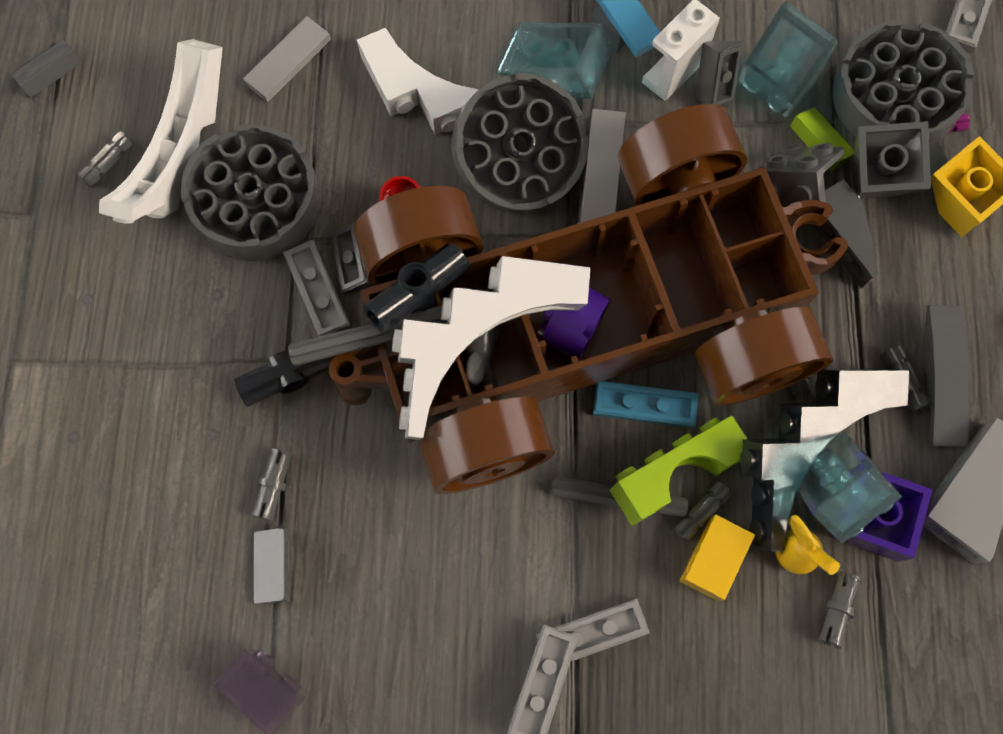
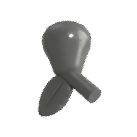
(479, 353)

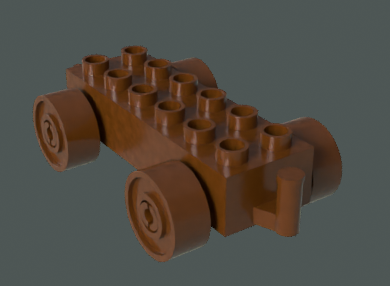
(689, 269)

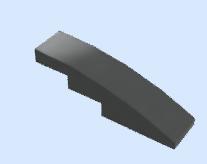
(947, 375)

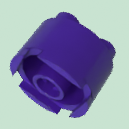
(573, 329)

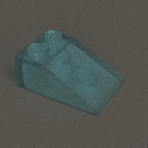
(561, 52)
(787, 60)
(846, 488)

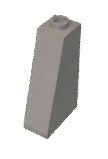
(602, 168)
(969, 500)

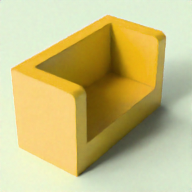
(717, 558)

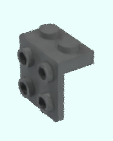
(799, 171)

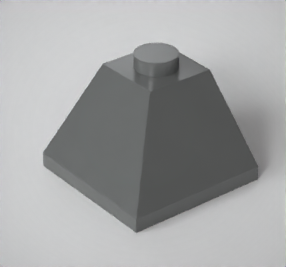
(891, 160)

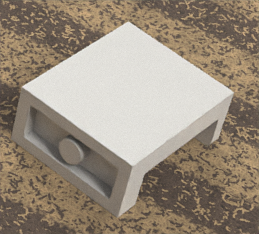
(682, 47)

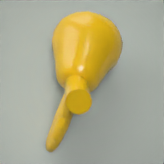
(804, 551)

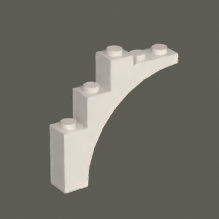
(406, 84)
(190, 105)
(519, 289)

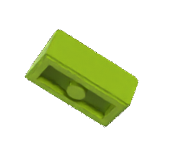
(815, 130)

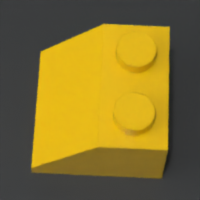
(969, 186)

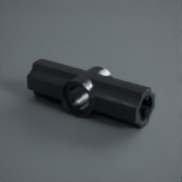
(416, 287)
(277, 377)

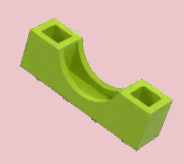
(647, 489)

